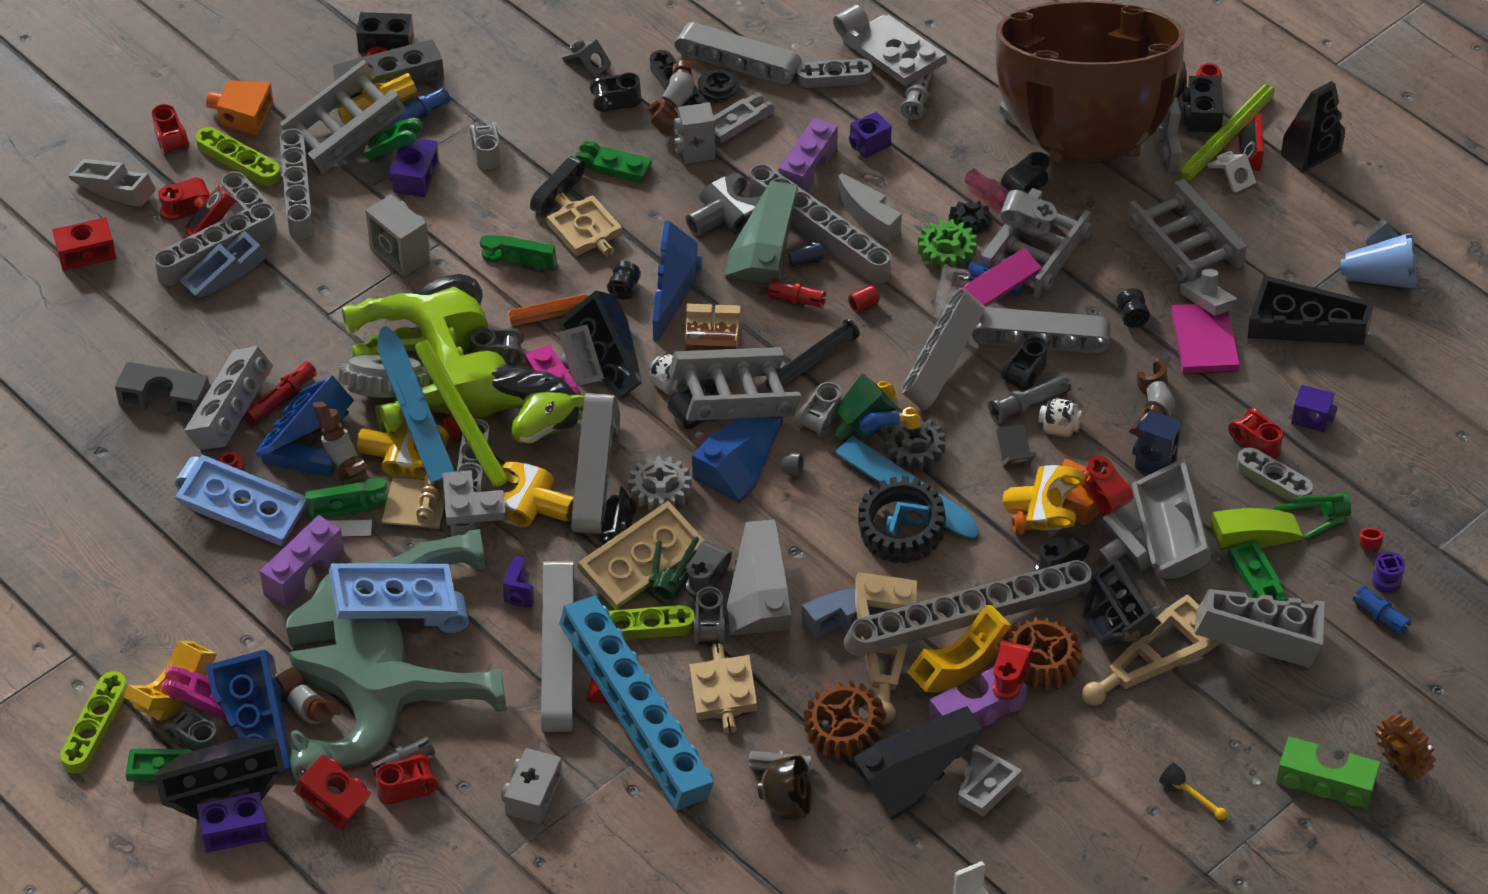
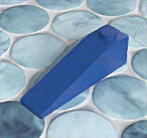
(675, 275)
(735, 456)

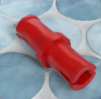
(797, 294)

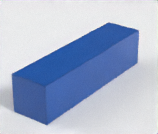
(301, 458)

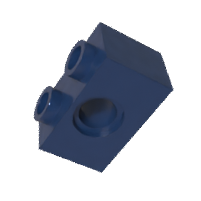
(1156, 442)

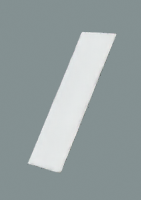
(354, 527)

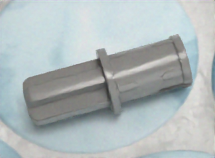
(760, 760)

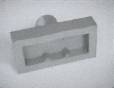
(1207, 294)
(580, 355)
(1122, 544)

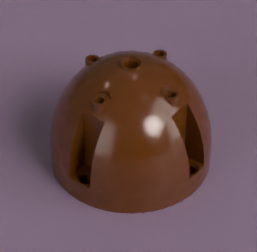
(1088, 76)

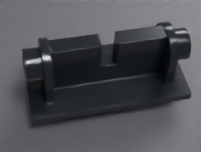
(619, 509)

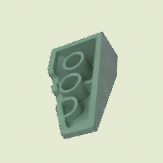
(763, 240)

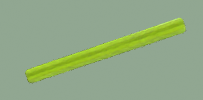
(1226, 133)
(461, 413)

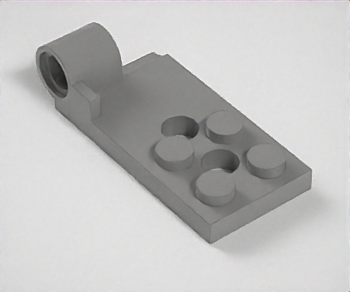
(879, 41)

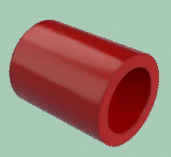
(863, 298)

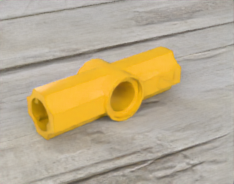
(402, 86)

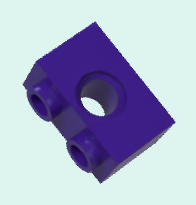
(414, 167)

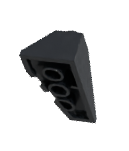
(1315, 131)
(610, 339)

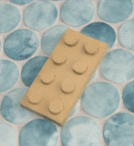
(626, 562)

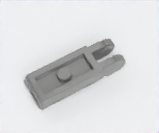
(741, 116)

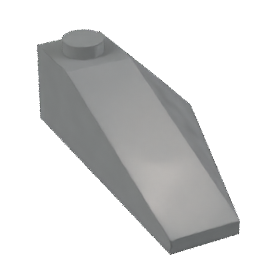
(759, 586)

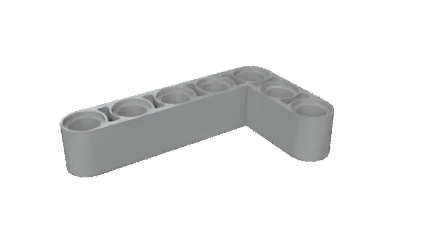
(250, 215)
(598, 426)

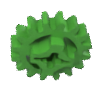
(947, 244)

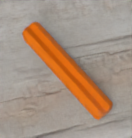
(544, 310)

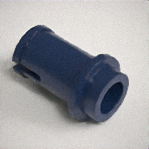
(806, 254)

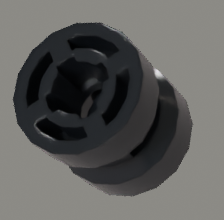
(624, 279)
(1133, 307)

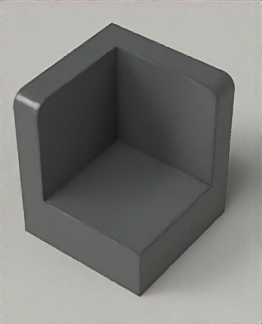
(1380, 232)

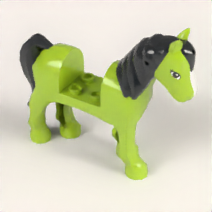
(446, 317)

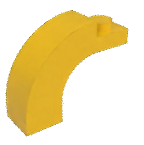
(963, 659)
(150, 698)

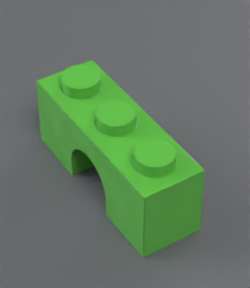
(1347, 784)

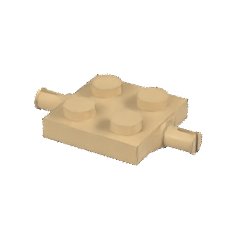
(584, 225)
(723, 688)

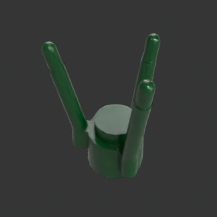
(667, 582)

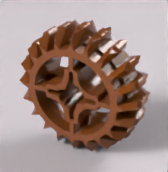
(1048, 643)
(848, 731)

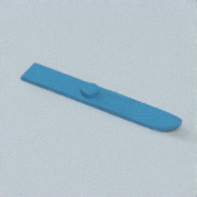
(413, 405)
(881, 468)

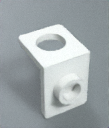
(1231, 163)
(970, 880)

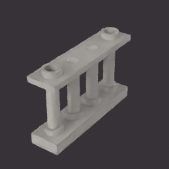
(355, 132)
(1197, 214)
(1008, 237)
(734, 363)

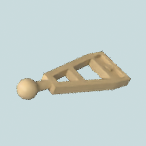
(889, 594)
(1182, 616)

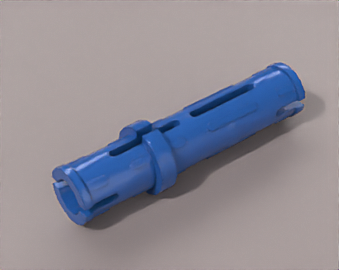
(424, 105)

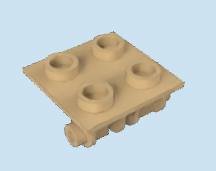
(414, 503)

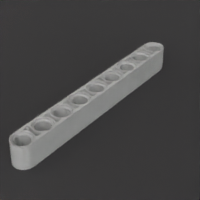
(959, 616)

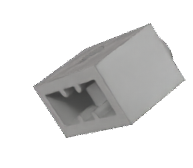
(696, 133)
(532, 785)

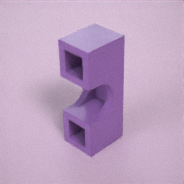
(813, 147)
(285, 574)
(985, 709)

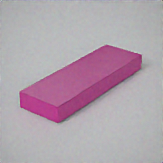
(1003, 277)

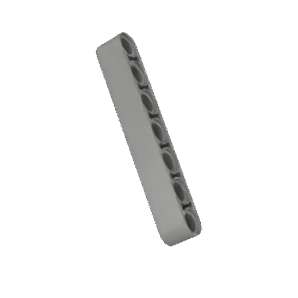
(829, 229)
(556, 649)

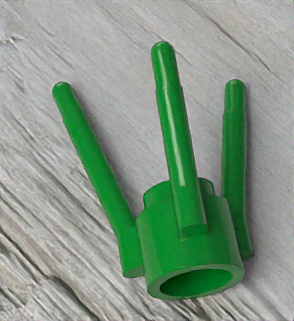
(1332, 506)

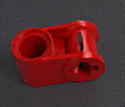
(168, 128)
(184, 197)
(1257, 433)
(1106, 487)
(1010, 669)
(404, 779)

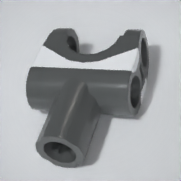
(722, 206)

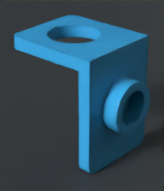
(901, 517)

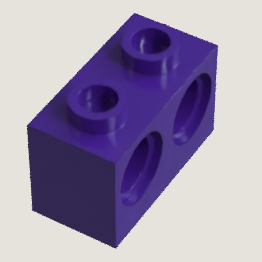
(234, 825)

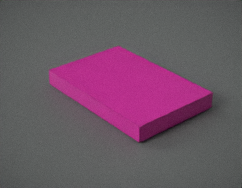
(1204, 340)

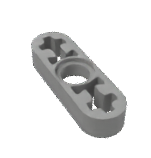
(814, 69)
(1267, 465)

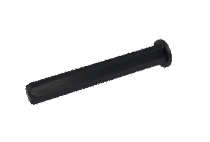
(817, 352)

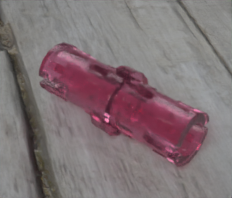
(988, 187)

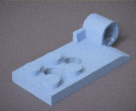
(211, 490)
(423, 589)

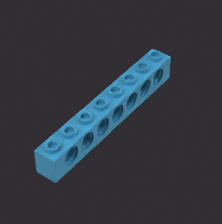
(636, 703)

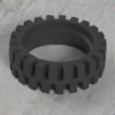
(904, 547)

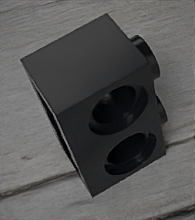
(384, 30)
(1204, 103)

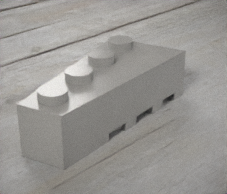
(1263, 625)

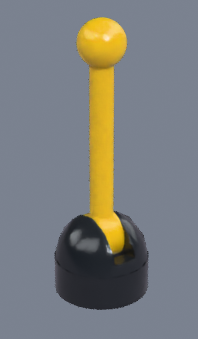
(1175, 779)

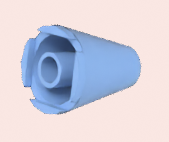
(1383, 263)

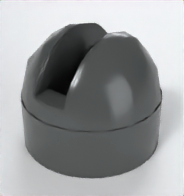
(793, 464)

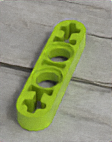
(241, 153)
(639, 630)
(98, 723)

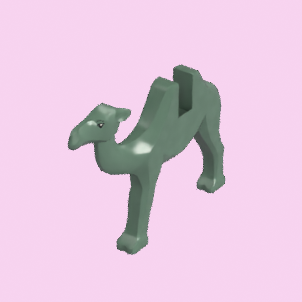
(371, 666)

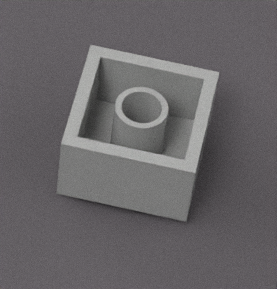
(398, 235)

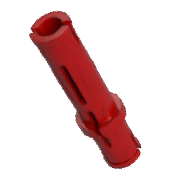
(288, 386)

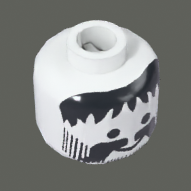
(660, 376)
(1060, 417)

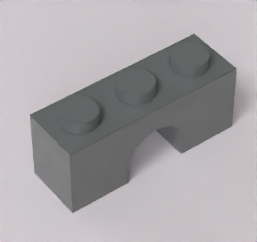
(142, 383)

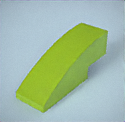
(1250, 524)

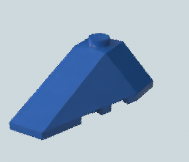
(300, 414)
(251, 697)

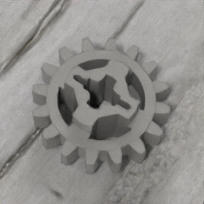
(659, 483)

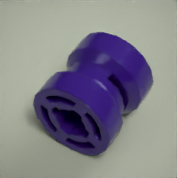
(1388, 572)

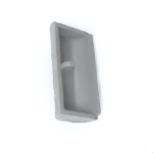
(1172, 521)

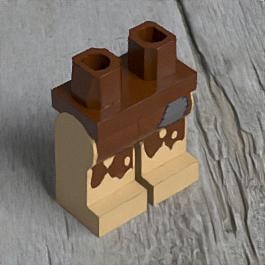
(699, 327)

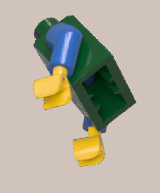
(871, 407)

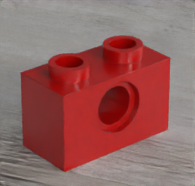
(84, 244)
(335, 807)

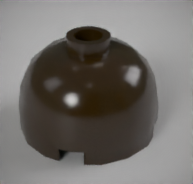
(785, 788)

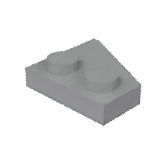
(987, 781)

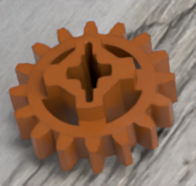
(1405, 746)

